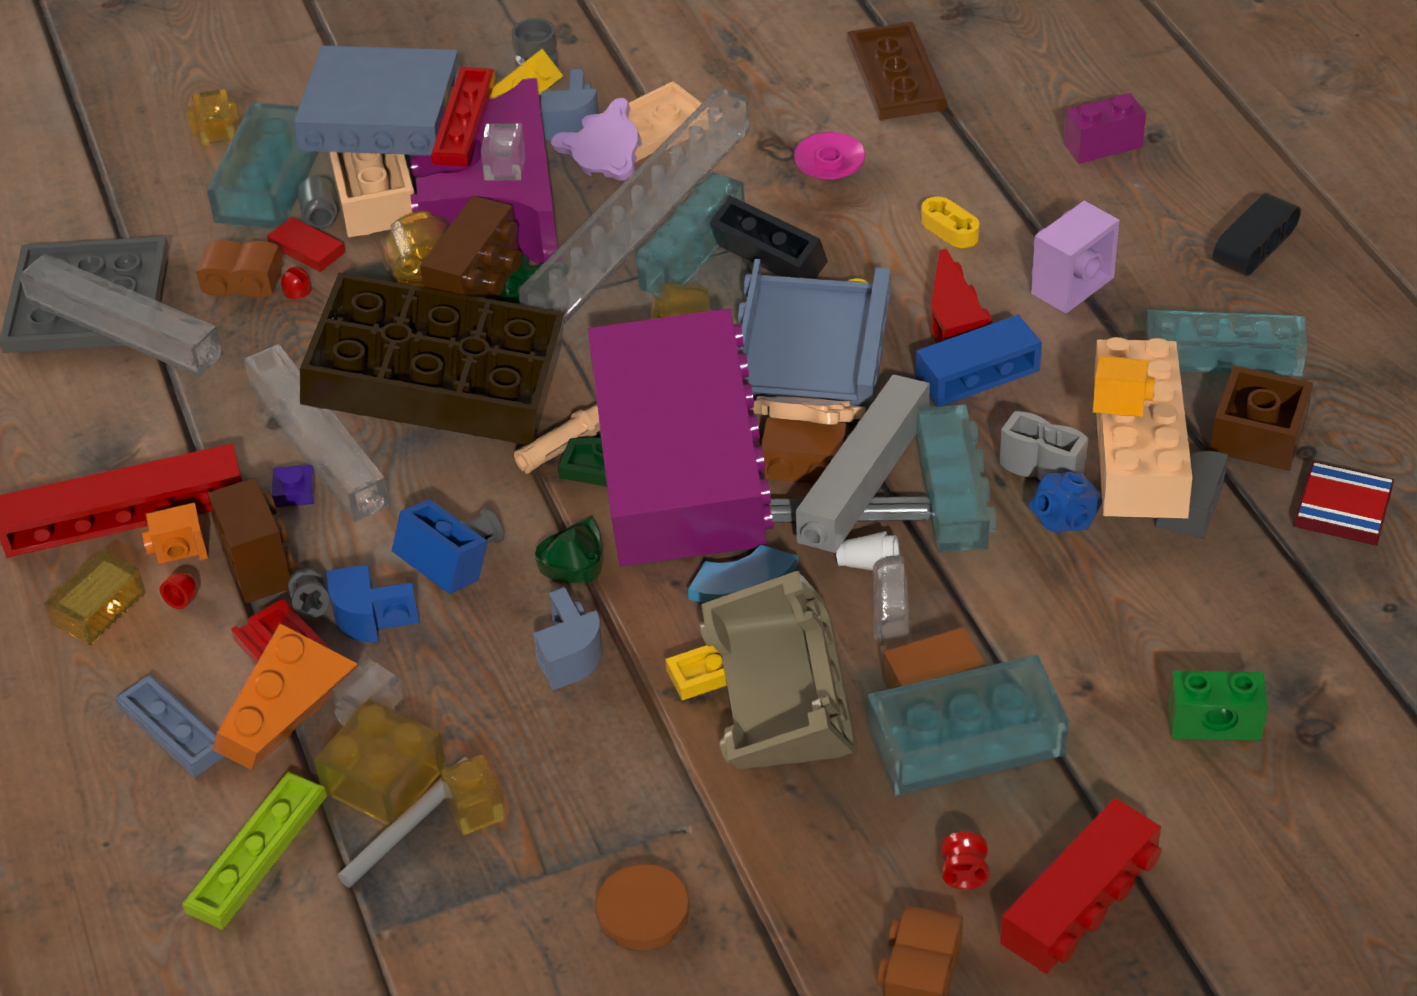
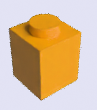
(1122, 386)

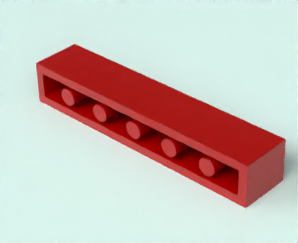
(112, 500)

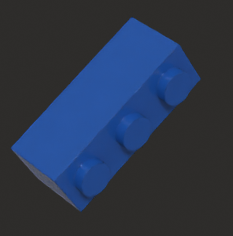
(979, 360)

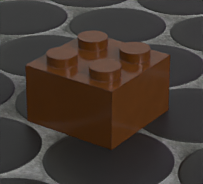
(1261, 417)
(252, 539)

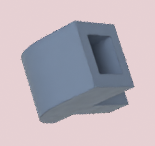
(566, 108)
(572, 645)

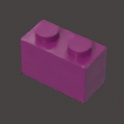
(1104, 128)

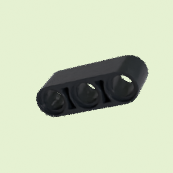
(1256, 234)

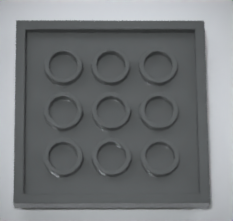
(127, 262)

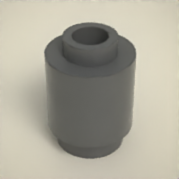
(317, 202)

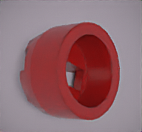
(296, 283)
(178, 590)

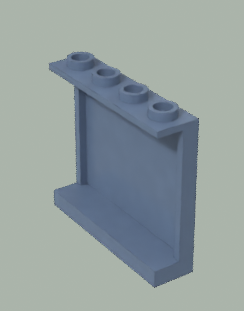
(375, 100)
(814, 336)

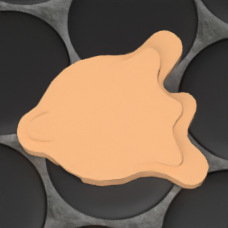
(808, 409)

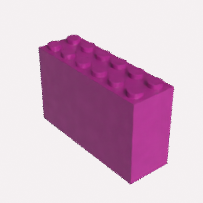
(679, 437)

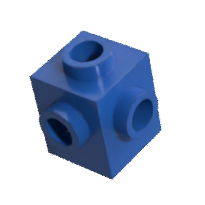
(1066, 502)

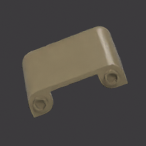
(780, 675)

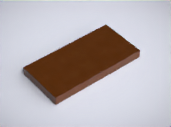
(896, 71)

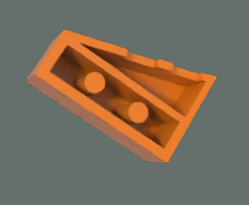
(280, 694)

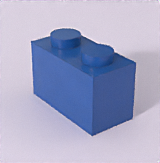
(439, 546)

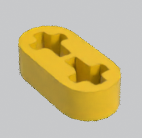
(950, 222)

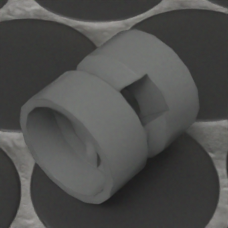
(531, 36)

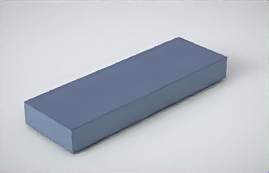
(170, 725)

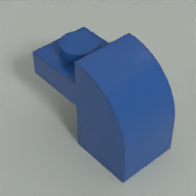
(363, 609)

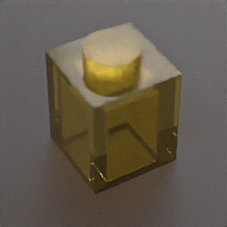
(472, 794)

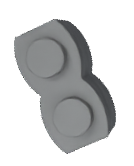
(1037, 448)

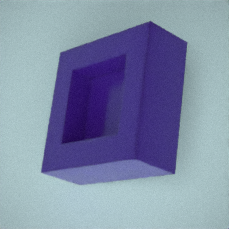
(293, 485)

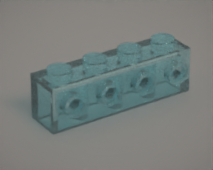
(686, 237)
(1227, 339)
(954, 478)

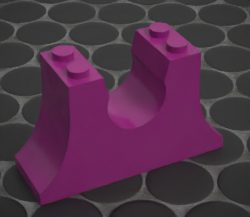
(448, 188)

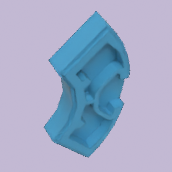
(722, 579)

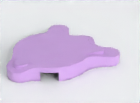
(604, 143)

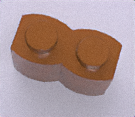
(239, 268)
(923, 953)

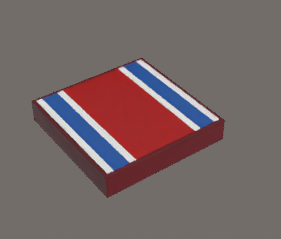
(1344, 503)

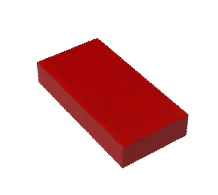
(306, 244)

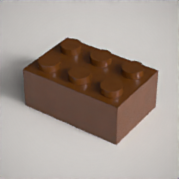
(475, 251)

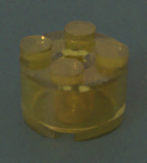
(410, 243)

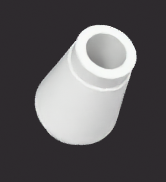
(866, 550)

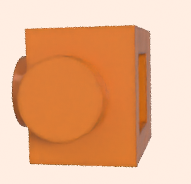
(174, 534)

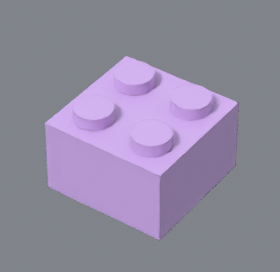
(1074, 256)

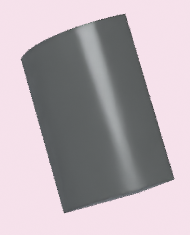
(1207, 483)

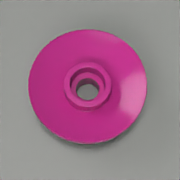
(829, 155)

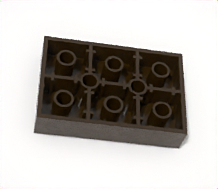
(432, 358)

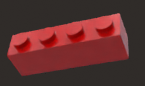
(1081, 886)

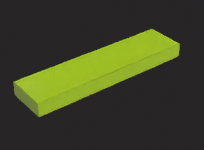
(254, 850)

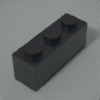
(761, 236)

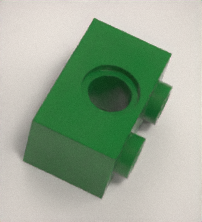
(1217, 705)

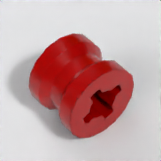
(965, 860)

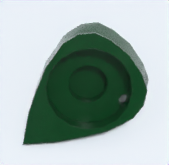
(572, 554)

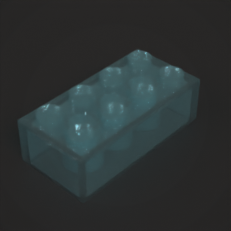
(260, 169)
(967, 724)

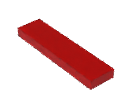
(463, 117)

